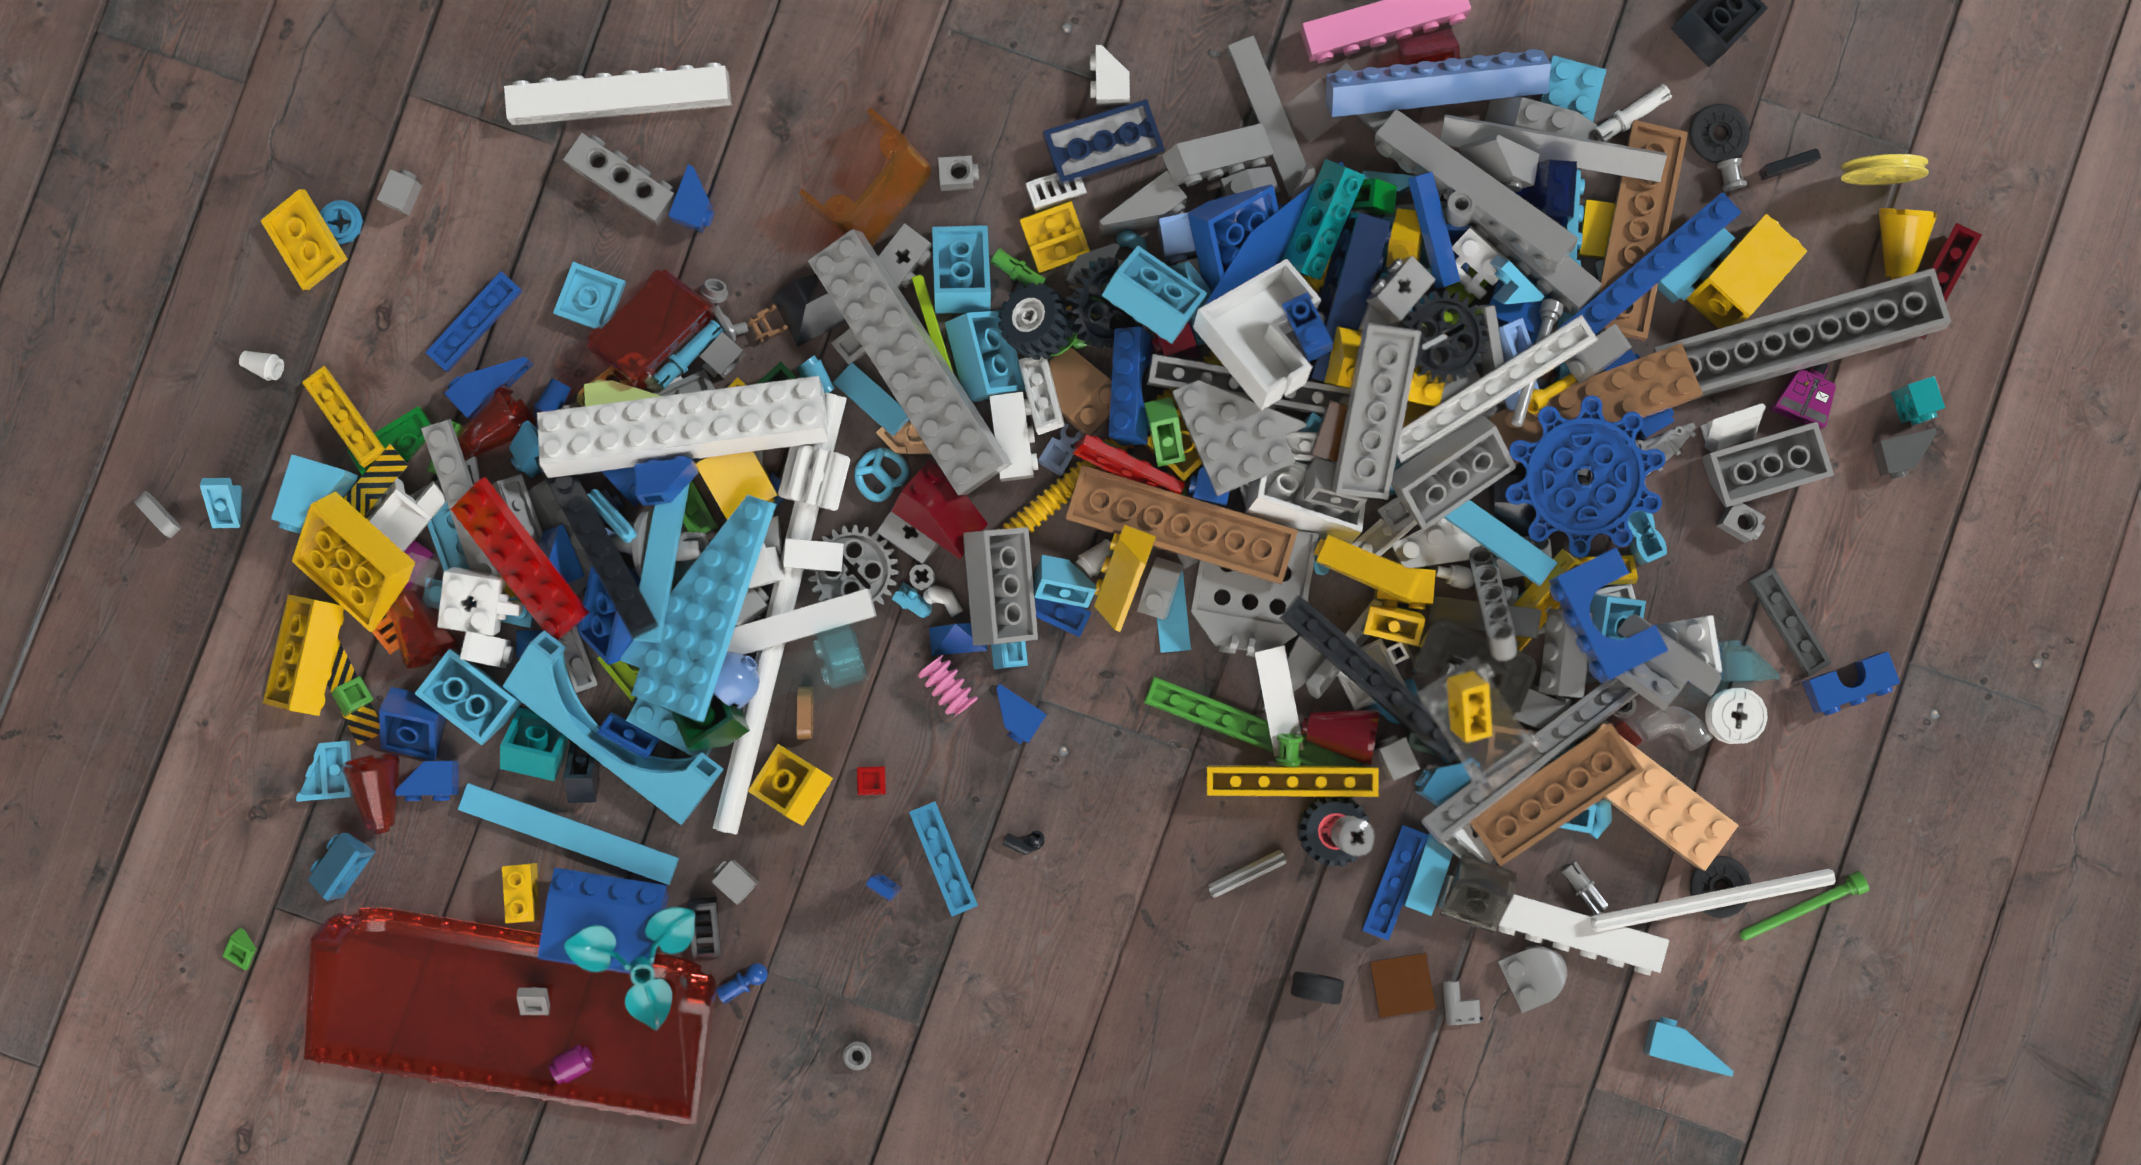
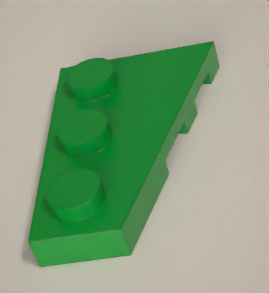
(403, 435)

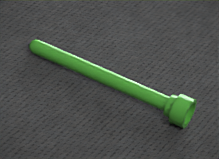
(1853, 885)

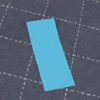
(1174, 630)

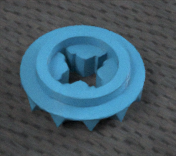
(331, 214)

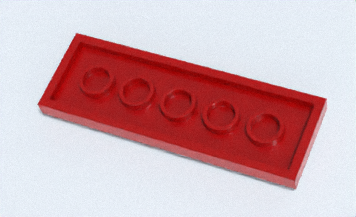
(519, 559)

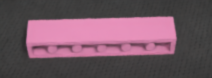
(1377, 23)

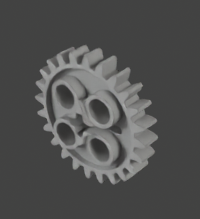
(872, 553)

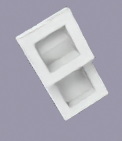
(813, 555)

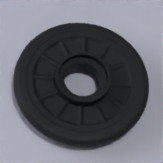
(1723, 116)
(1720, 868)

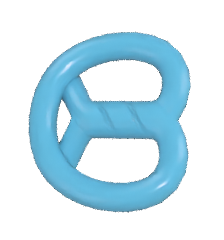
(880, 473)

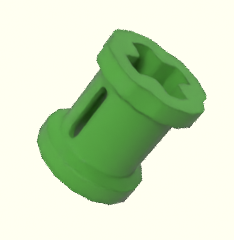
(1288, 749)

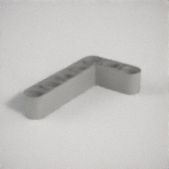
(1487, 576)

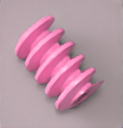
(947, 686)

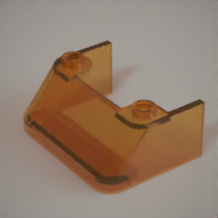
(885, 195)

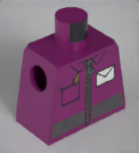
(1806, 397)

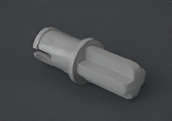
(1585, 888)

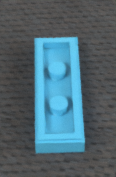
(871, 399)

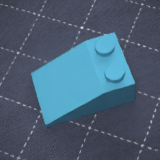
(961, 269)

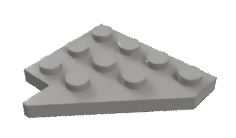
(1234, 435)

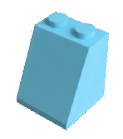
(305, 484)

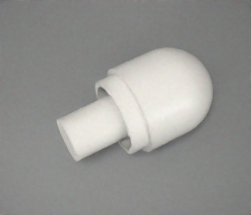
(1456, 576)

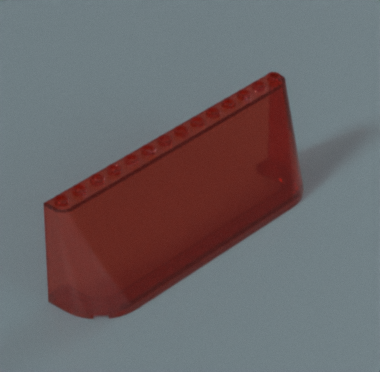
(443, 1007)

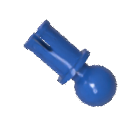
(755, 974)

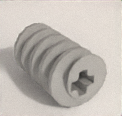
(1343, 840)

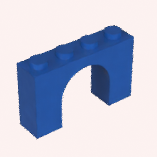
(1606, 655)

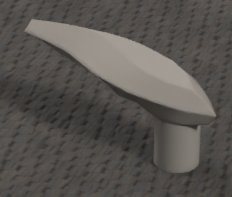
(725, 323)

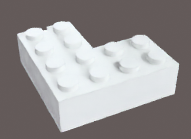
(1249, 333)

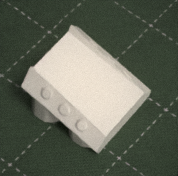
(1732, 428)

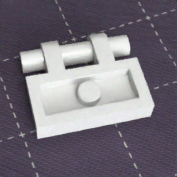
(1478, 254)

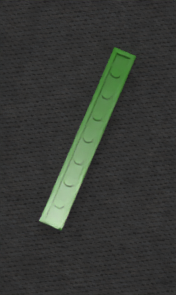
(1232, 722)

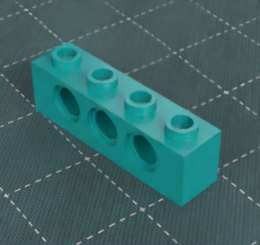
(1323, 218)

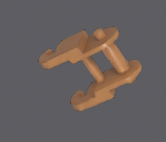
(762, 317)

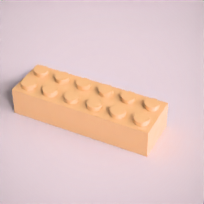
(1671, 811)

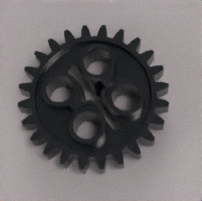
(1093, 319)
(1454, 360)

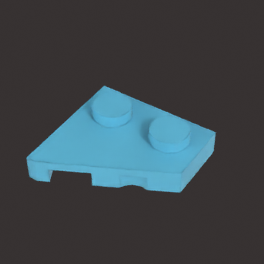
(325, 774)

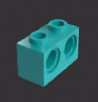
(1918, 401)

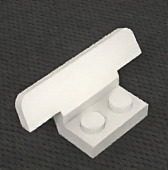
(401, 516)

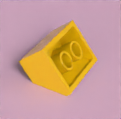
(1122, 574)

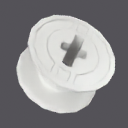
(1743, 702)

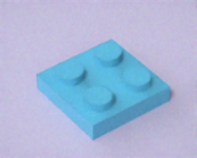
(1574, 86)
(589, 296)

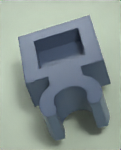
(1058, 452)

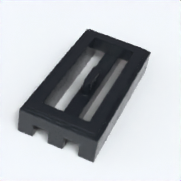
(1789, 164)

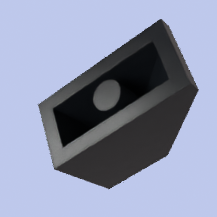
(581, 776)

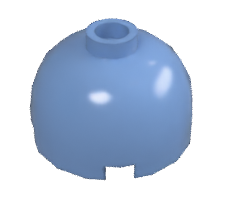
(737, 680)

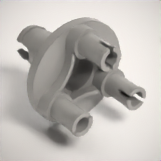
(688, 545)

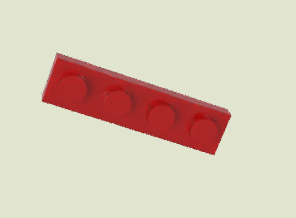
(1121, 464)

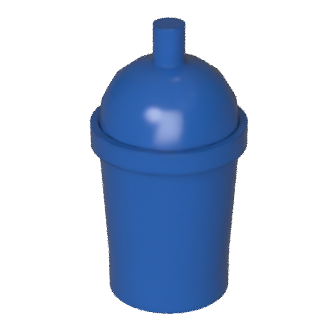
(552, 398)

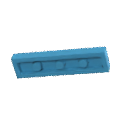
(943, 858)

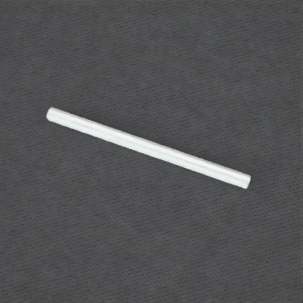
(1713, 900)

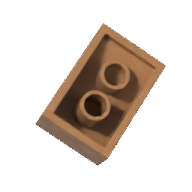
(1081, 391)

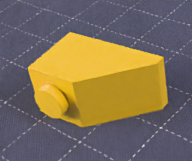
(1405, 236)
(1394, 624)

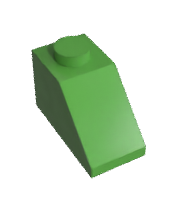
(1165, 431)

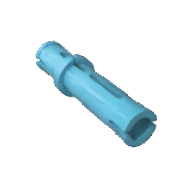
(679, 362)

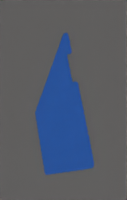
(1263, 246)

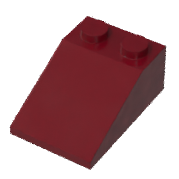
(937, 510)

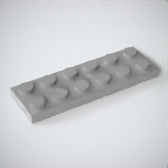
(1376, 411)

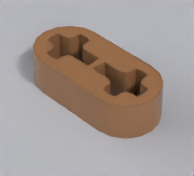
(805, 712)

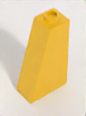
(1368, 568)

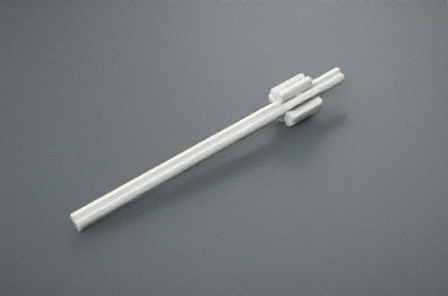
(813, 480)

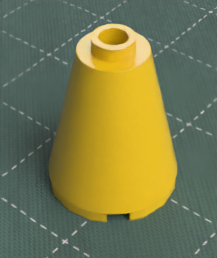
(1904, 239)

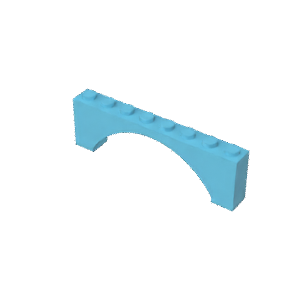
(545, 687)

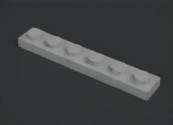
(455, 483)

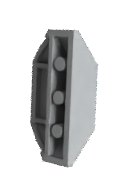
(1540, 117)

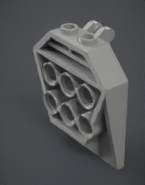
(1256, 629)

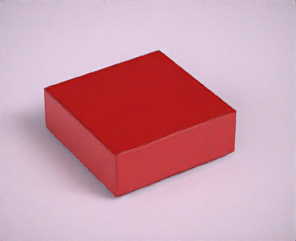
(871, 780)

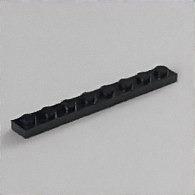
(602, 553)
(1367, 675)

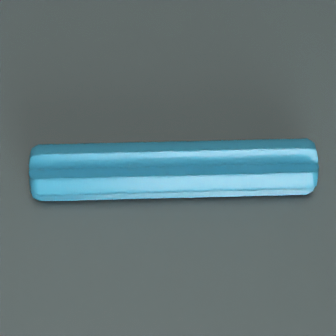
(612, 516)

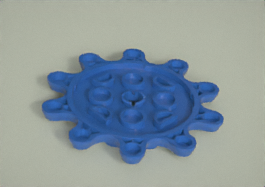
(1616, 480)

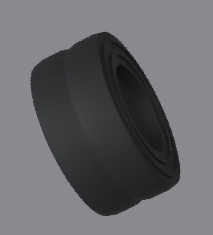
(1317, 987)

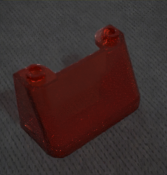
(649, 328)

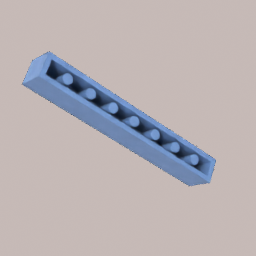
(1437, 83)

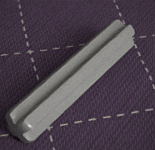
(1247, 873)

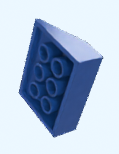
(1224, 225)
(593, 899)

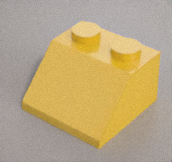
(790, 784)

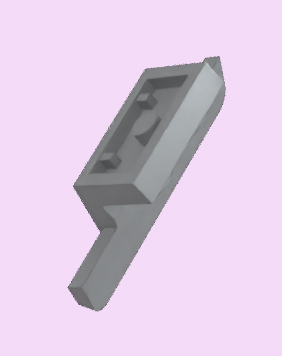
(1666, 675)

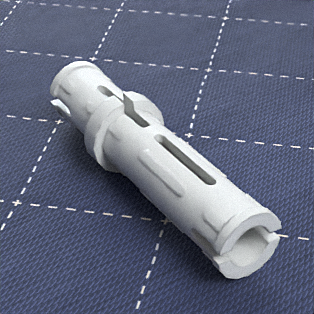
(1623, 119)

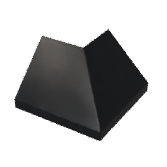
(807, 309)

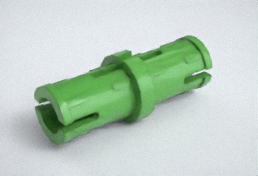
(1016, 269)

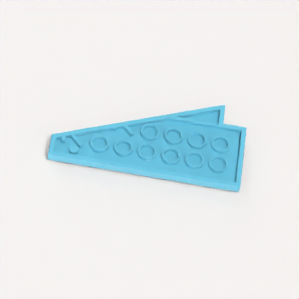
(702, 617)

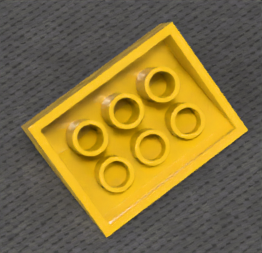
(351, 560)

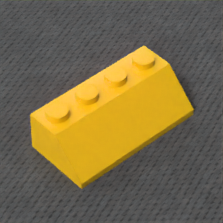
(1343, 365)
(303, 655)

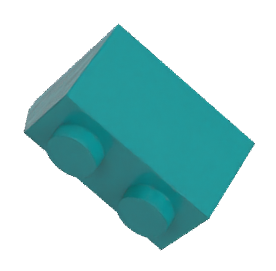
(532, 746)

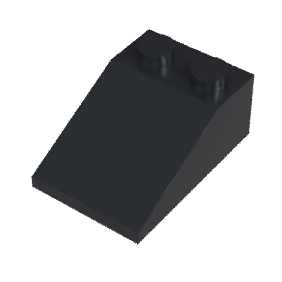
(1716, 25)
(1513, 516)

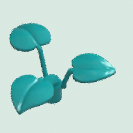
(649, 996)

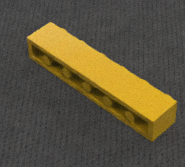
(1292, 781)

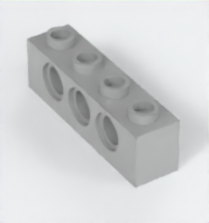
(581, 160)

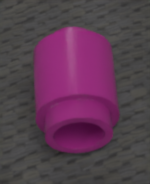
(571, 1064)

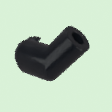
(1026, 844)

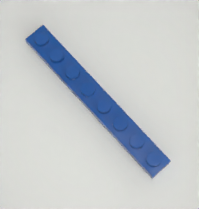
(1658, 263)

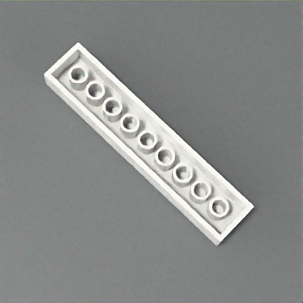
(682, 425)

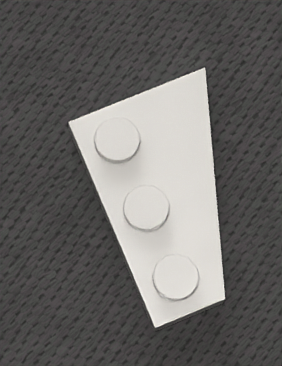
(1434, 546)

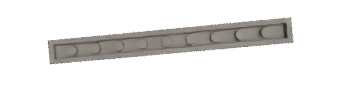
(1553, 740)

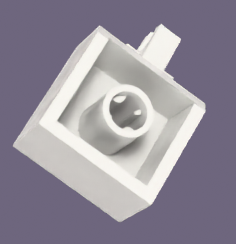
(488, 591)

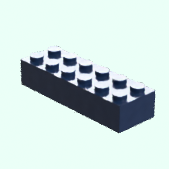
(1350, 278)

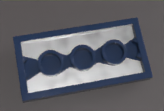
(1103, 142)

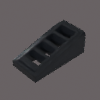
(705, 904)

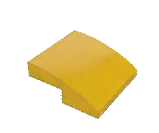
(1054, 236)

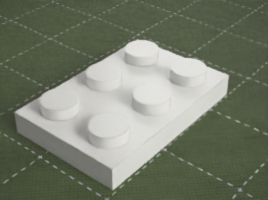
(1697, 636)

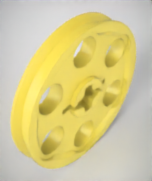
(1884, 169)

